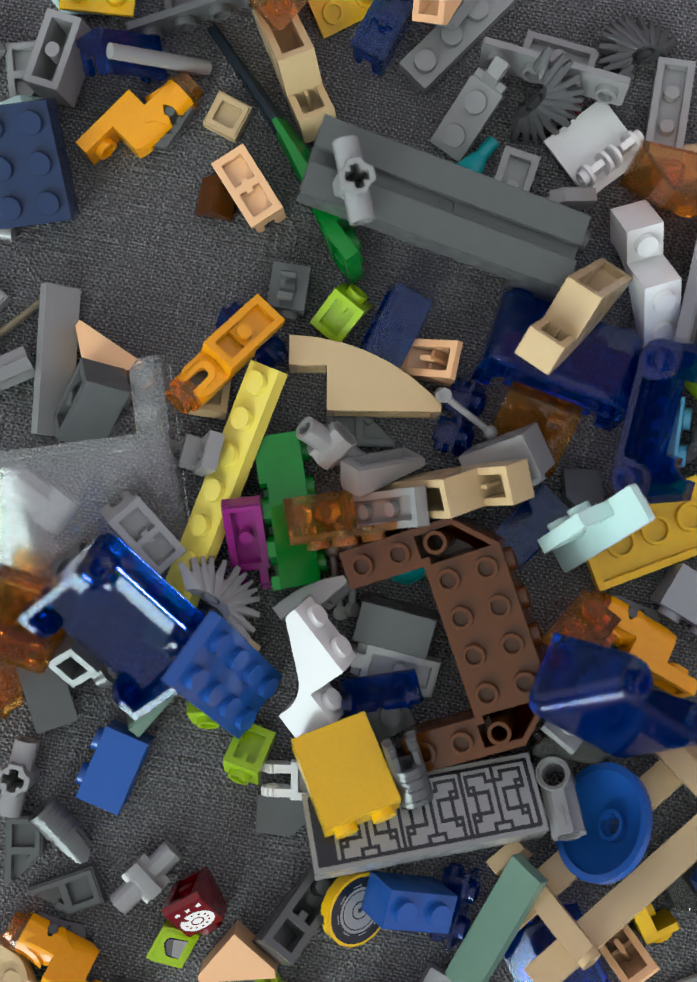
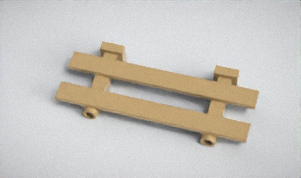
(581, 939)

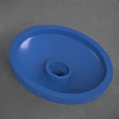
(616, 823)

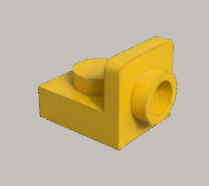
(655, 926)

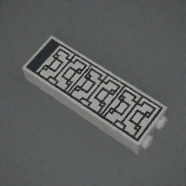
(470, 811)

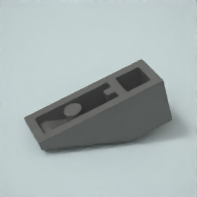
(294, 919)

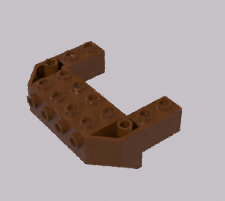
(485, 625)

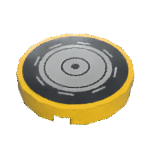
(343, 913)

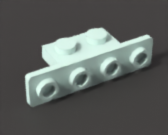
(596, 527)

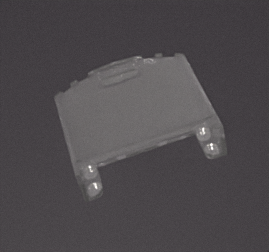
(56, 490)

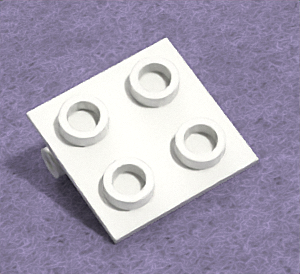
(595, 147)

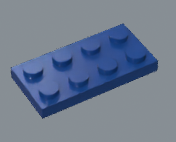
(223, 675)

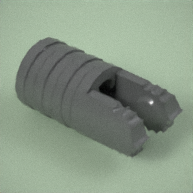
(409, 772)
(62, 830)

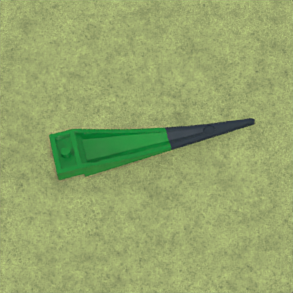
(336, 231)

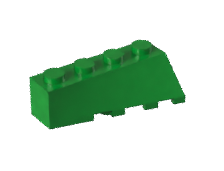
(281, 477)

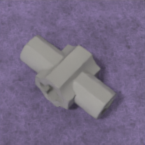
(350, 161)
(327, 443)
(23, 760)
(145, 877)

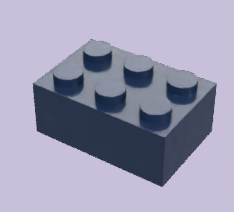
(34, 166)

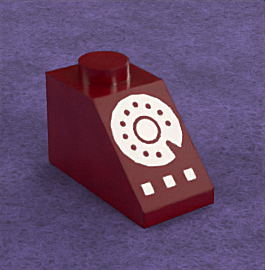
(195, 904)

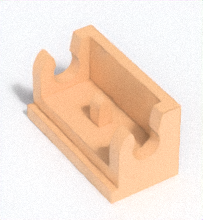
(249, 188)

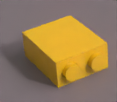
(346, 775)

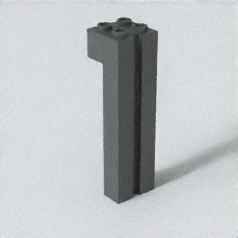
(453, 211)

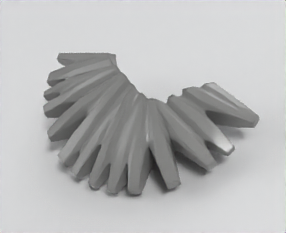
(221, 592)

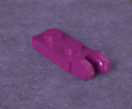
(247, 536)

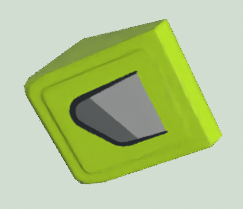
(171, 946)

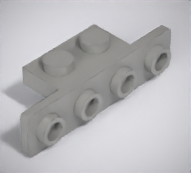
(597, 83)

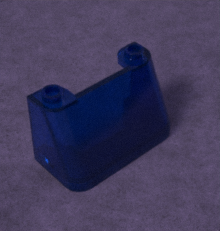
(593, 376)
(650, 421)
(120, 616)
(609, 700)

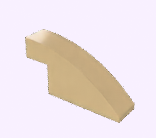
(297, 73)
(573, 314)
(361, 381)
(470, 487)

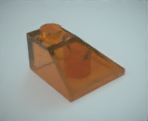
(664, 177)

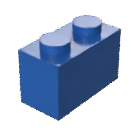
(114, 766)
(409, 902)

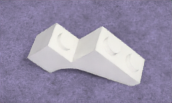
(655, 285)
(319, 657)

